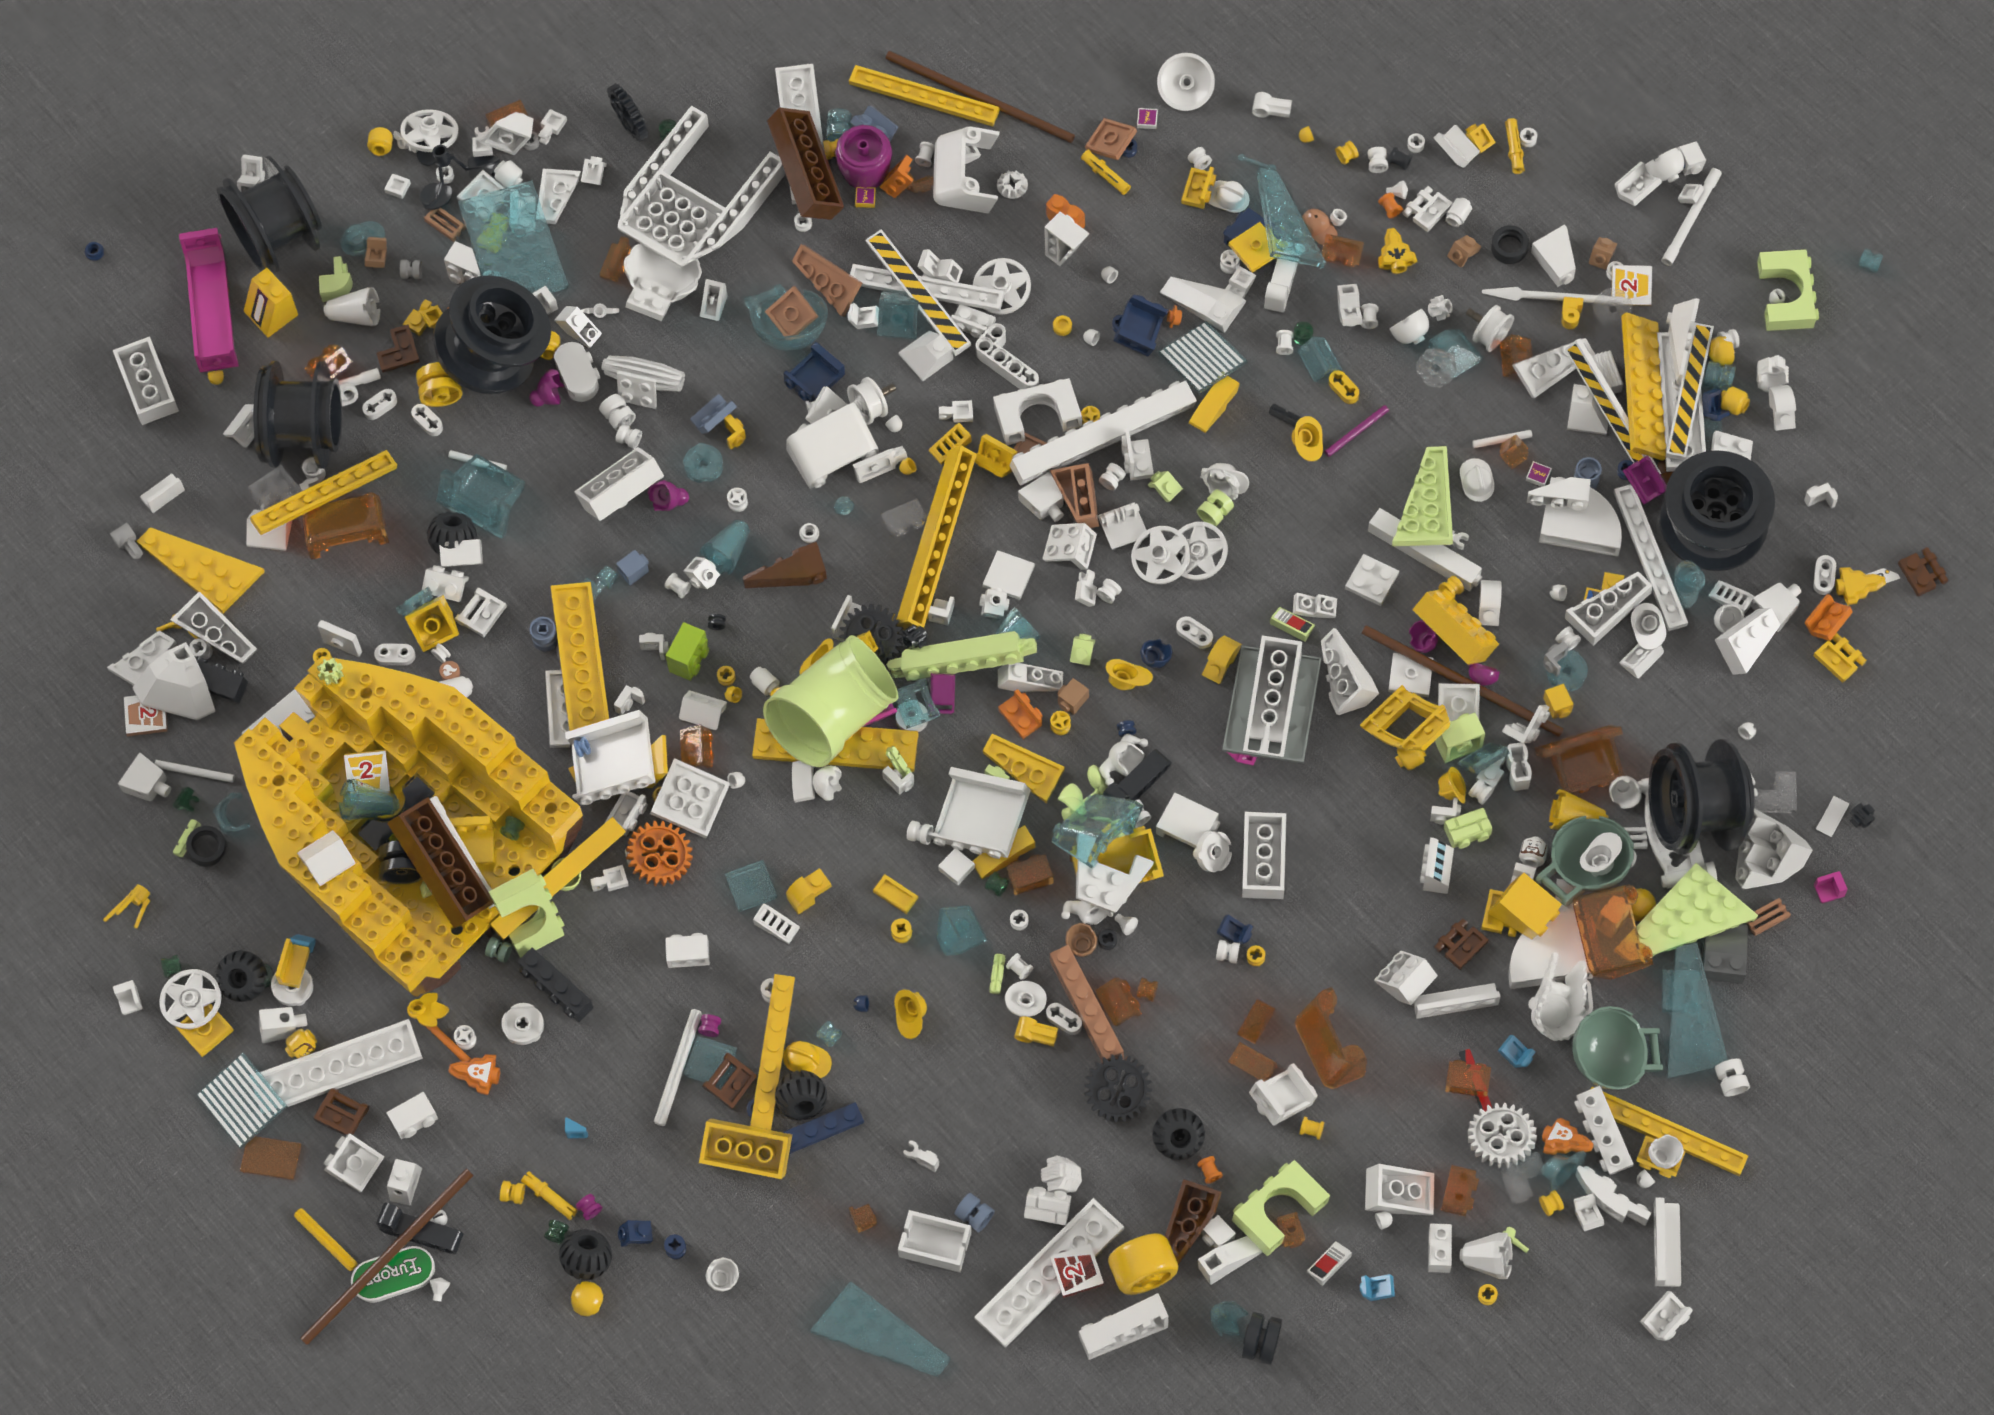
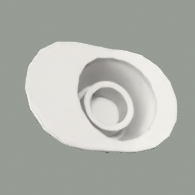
(1229, 196)
(1477, 479)
(1648, 626)
(1601, 854)

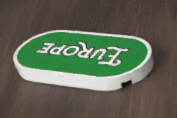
(404, 1273)

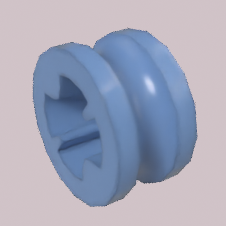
(582, 747)

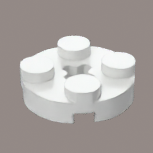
(1204, 848)
(296, 996)
(519, 1035)

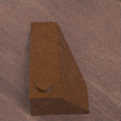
(800, 569)
(1190, 1215)

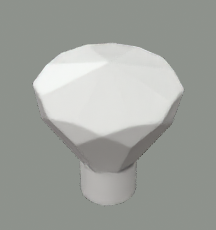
(1399, 189)
(1127, 924)
(439, 1286)

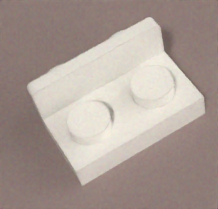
(972, 320)

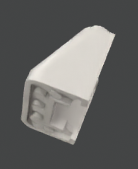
(830, 444)

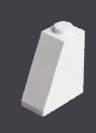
(1555, 255)

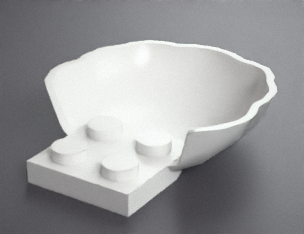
(657, 281)

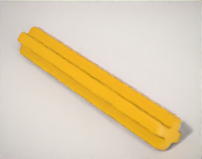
(325, 1239)

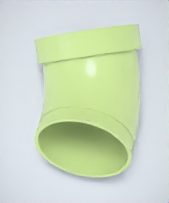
(829, 702)

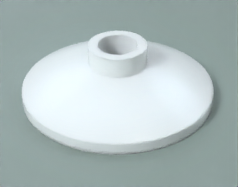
(1025, 992)

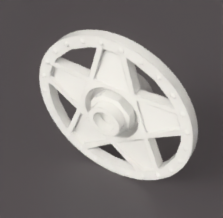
(428, 130)
(1005, 282)
(1203, 549)
(1160, 555)
(190, 999)

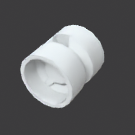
(616, 411)
(1736, 1081)

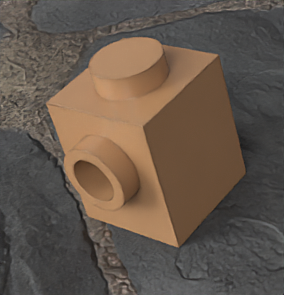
(1072, 696)

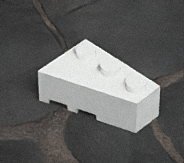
(1062, 238)
(1747, 639)

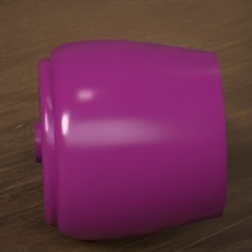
(864, 156)

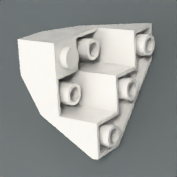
(175, 685)
(1769, 853)

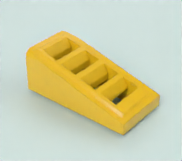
(946, 439)

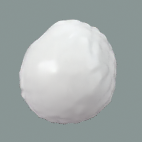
(827, 782)

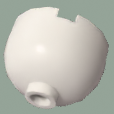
(1667, 165)
(1411, 328)

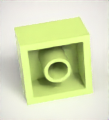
(1461, 738)

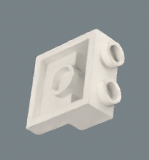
(353, 1162)

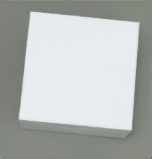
(956, 866)

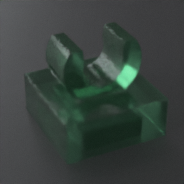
(184, 798)

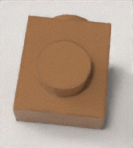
(1462, 250)
(376, 252)
(1602, 252)

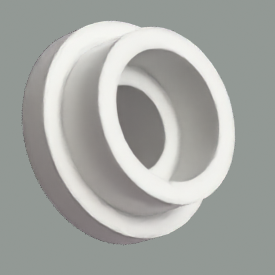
(809, 528)

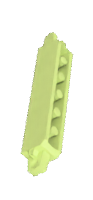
(962, 656)

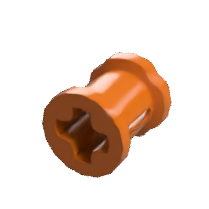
(1390, 205)
(1209, 1169)

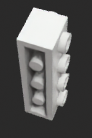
(1604, 1131)

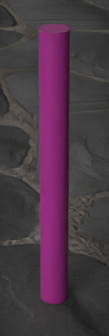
(1356, 431)

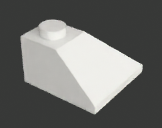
(509, 133)
(927, 354)
(1585, 413)

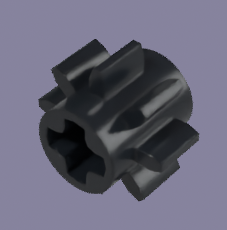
(915, 637)
(1862, 815)

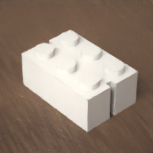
(934, 1241)

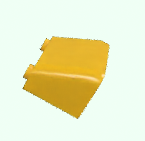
(1123, 849)

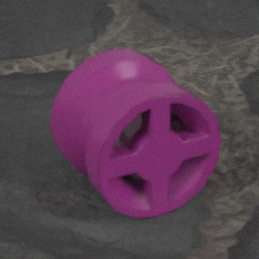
(709, 1025)
(589, 1207)

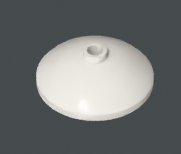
(1172, 77)

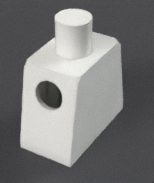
(1043, 497)
(1781, 600)
(144, 780)
(279, 1023)
(403, 1179)

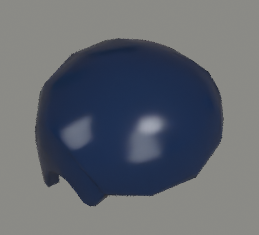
(1155, 653)

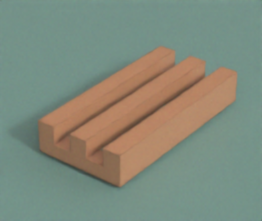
(456, 232)
(1781, 908)

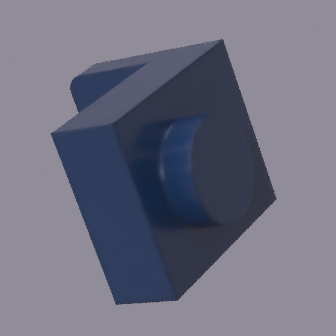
(1712, 405)
(1234, 930)
(635, 1232)

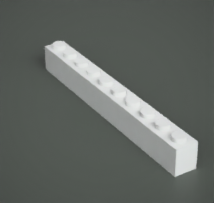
(1103, 432)

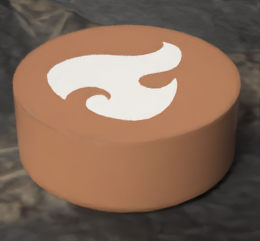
(449, 670)

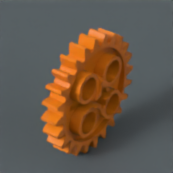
(663, 870)

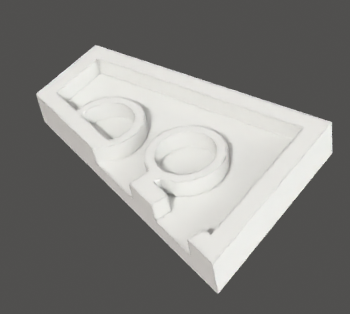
(555, 191)
(135, 663)

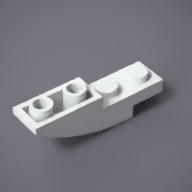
(1615, 1205)

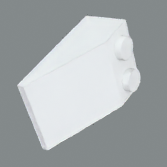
(1399, 1190)

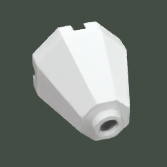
(1489, 1255)

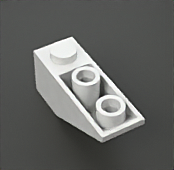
(1565, 493)
(1029, 678)
(1227, 1258)

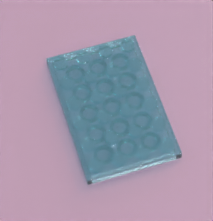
(513, 237)

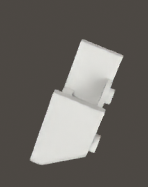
(950, 184)

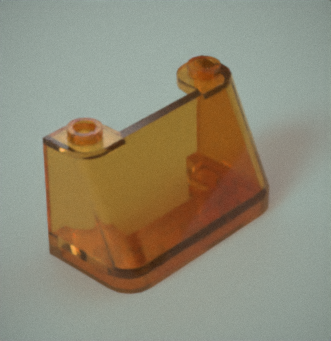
(344, 523)
(1611, 932)
(1332, 1061)

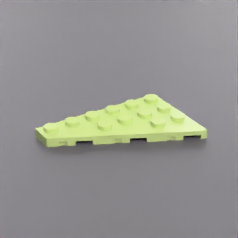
(1691, 911)

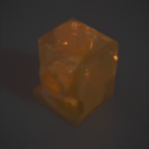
(1289, 1221)

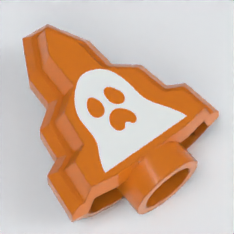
(478, 1073)
(1564, 1138)

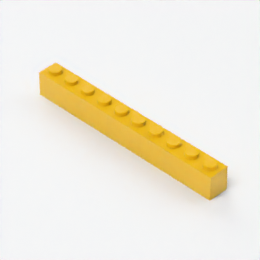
(936, 537)

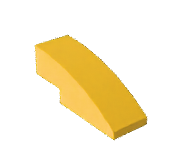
(1214, 403)
(1022, 843)

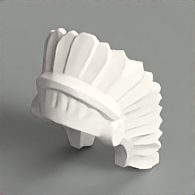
(1560, 1006)

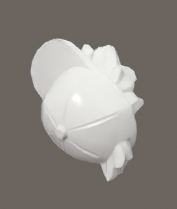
(1226, 479)

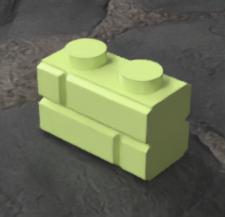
(1468, 828)

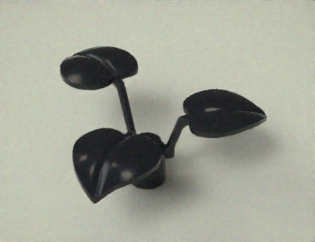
(435, 195)

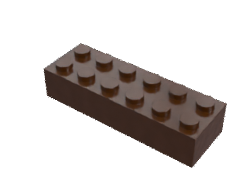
(805, 163)
(441, 862)

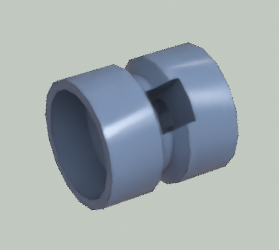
(1589, 469)
(543, 633)
(968, 1208)

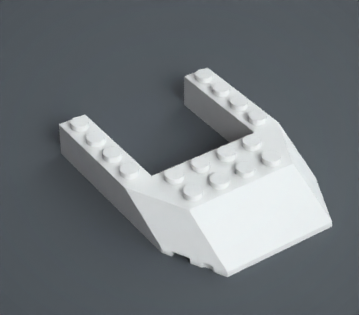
(679, 219)

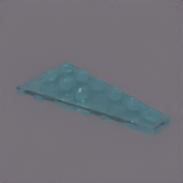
(1284, 226)
(1694, 1027)
(872, 1328)

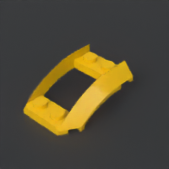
(1394, 706)

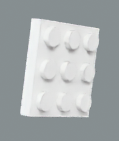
(690, 798)

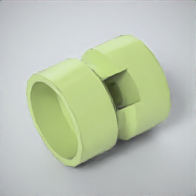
(1217, 506)

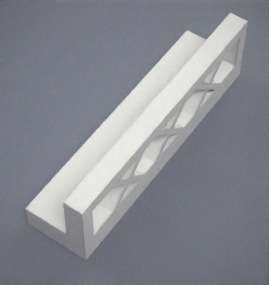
(1456, 1000)

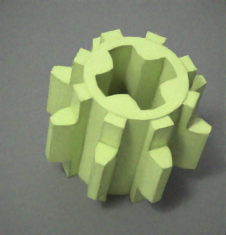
(330, 665)

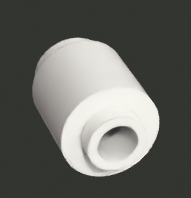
(1458, 212)
(764, 680)

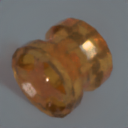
(1147, 989)

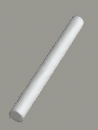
(195, 771)

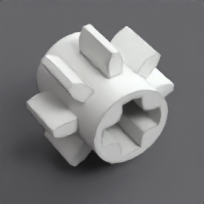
(1440, 308)

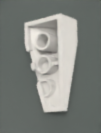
(1680, 333)

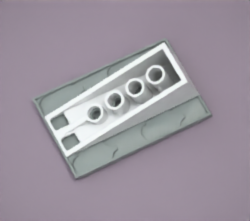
(1272, 701)

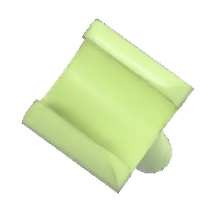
(1511, 1232)

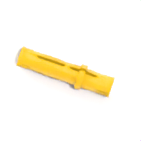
(1515, 152)
(1090, 158)
(542, 1190)

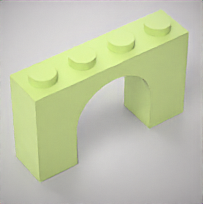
(1795, 267)
(525, 891)
(1290, 1181)

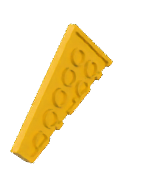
(203, 569)

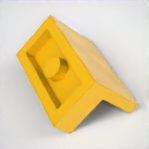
(292, 964)

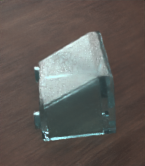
(1096, 826)

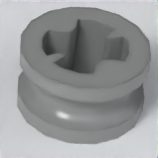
(532, 146)

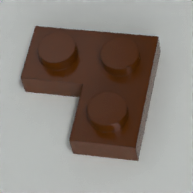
(402, 354)

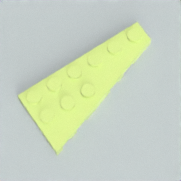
(1428, 507)

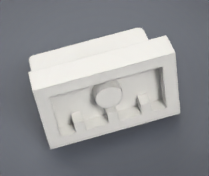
(1137, 457)
(1071, 543)
(1527, 734)

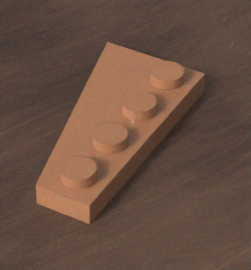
(828, 278)

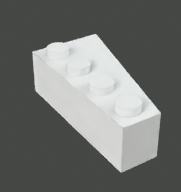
(209, 624)
(1124, 1327)

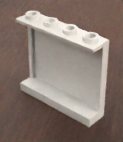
(617, 760)
(981, 813)

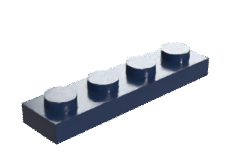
(825, 1127)

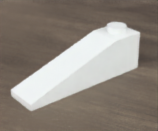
(1207, 302)
(1348, 678)

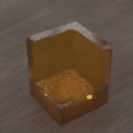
(1514, 451)
(863, 1217)

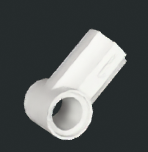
(1266, 105)

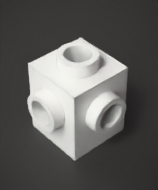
(702, 573)
(991, 609)

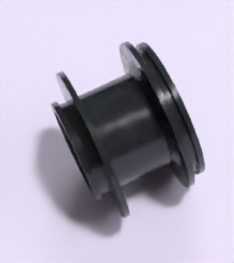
(270, 214)
(491, 334)
(296, 414)
(1707, 533)
(1700, 796)

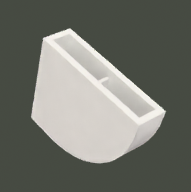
(1583, 529)
(1532, 956)

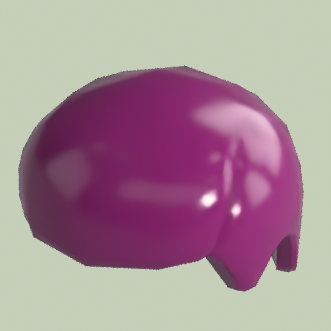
(1423, 637)
(1483, 674)

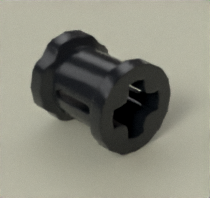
(1400, 158)

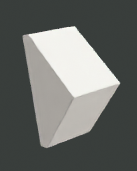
(713, 300)

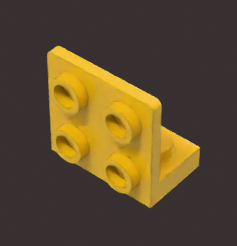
(477, 836)

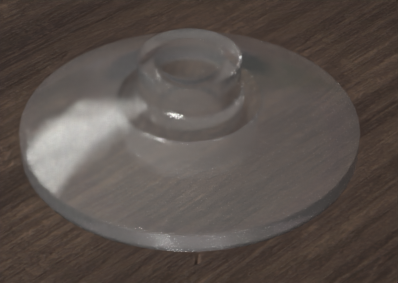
(1612, 297)

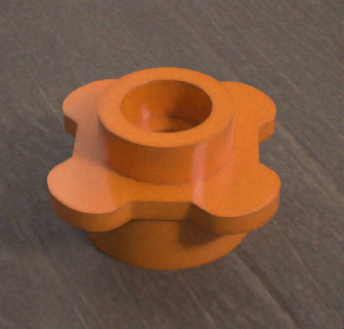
(1174, 316)

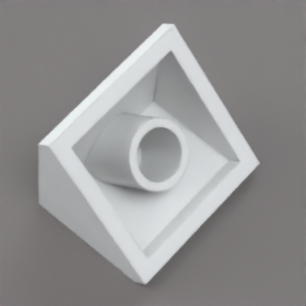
(275, 539)
(326, 858)

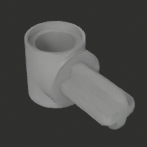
(125, 539)

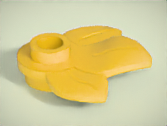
(427, 1009)

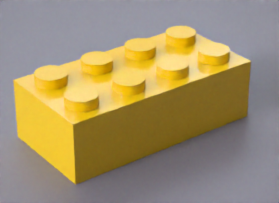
(1456, 626)
(745, 1148)

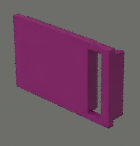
(943, 691)

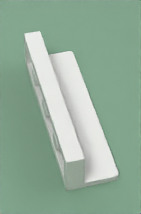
(1667, 1243)

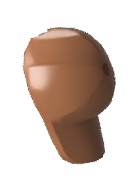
(1318, 226)

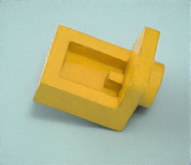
(735, 427)

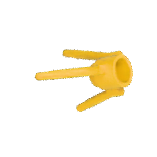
(137, 896)

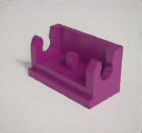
(1645, 480)

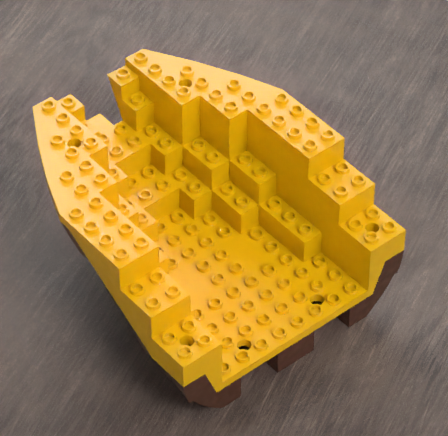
(423, 731)

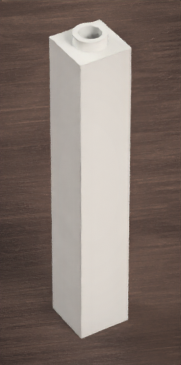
(1433, 556)

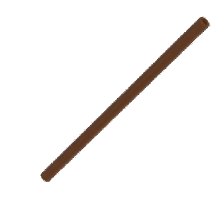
(979, 96)
(1457, 678)
(386, 1257)

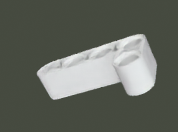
(1280, 285)
(1022, 379)

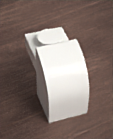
(251, 172)
(939, 269)
(1349, 305)
(1783, 405)
(1490, 602)

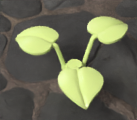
(1073, 797)

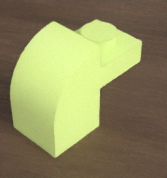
(335, 284)

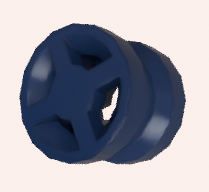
(678, 1250)

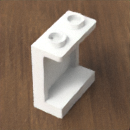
(1186, 820)
(1283, 1094)

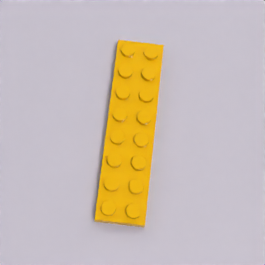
(1643, 386)
(579, 654)
(862, 749)

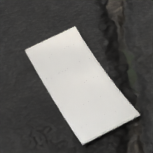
(1832, 816)

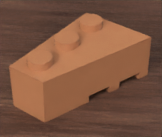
(1078, 492)

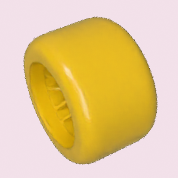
(1143, 1264)

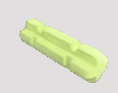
(897, 761)
(180, 849)
(997, 973)

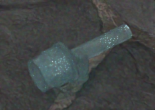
(605, 577)

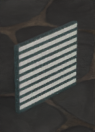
(1203, 357)
(242, 1100)

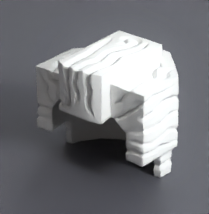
(1772, 372)
(1061, 1175)

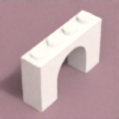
(1056, 395)

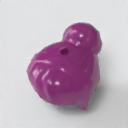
(547, 389)
(665, 502)

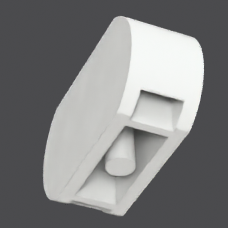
(576, 371)

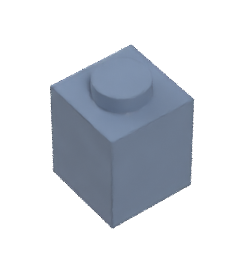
(633, 567)

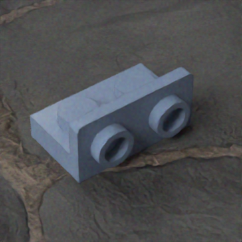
(875, 118)
(712, 413)

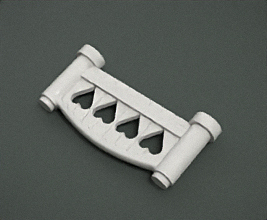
(1671, 874)

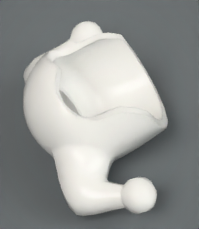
(1123, 757)
(1086, 912)

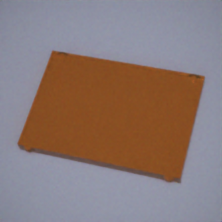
(271, 1157)

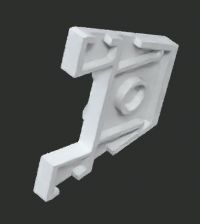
(1107, 886)

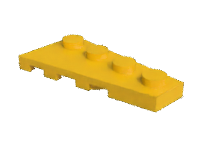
(1025, 766)

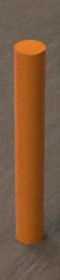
(449, 1043)

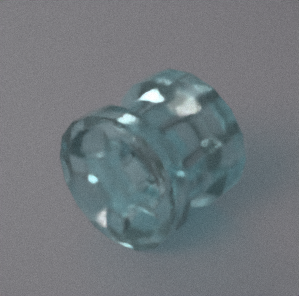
(829, 1034)

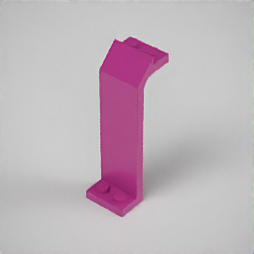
(209, 300)

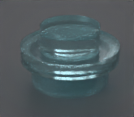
(843, 505)

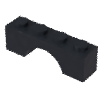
(376, 830)

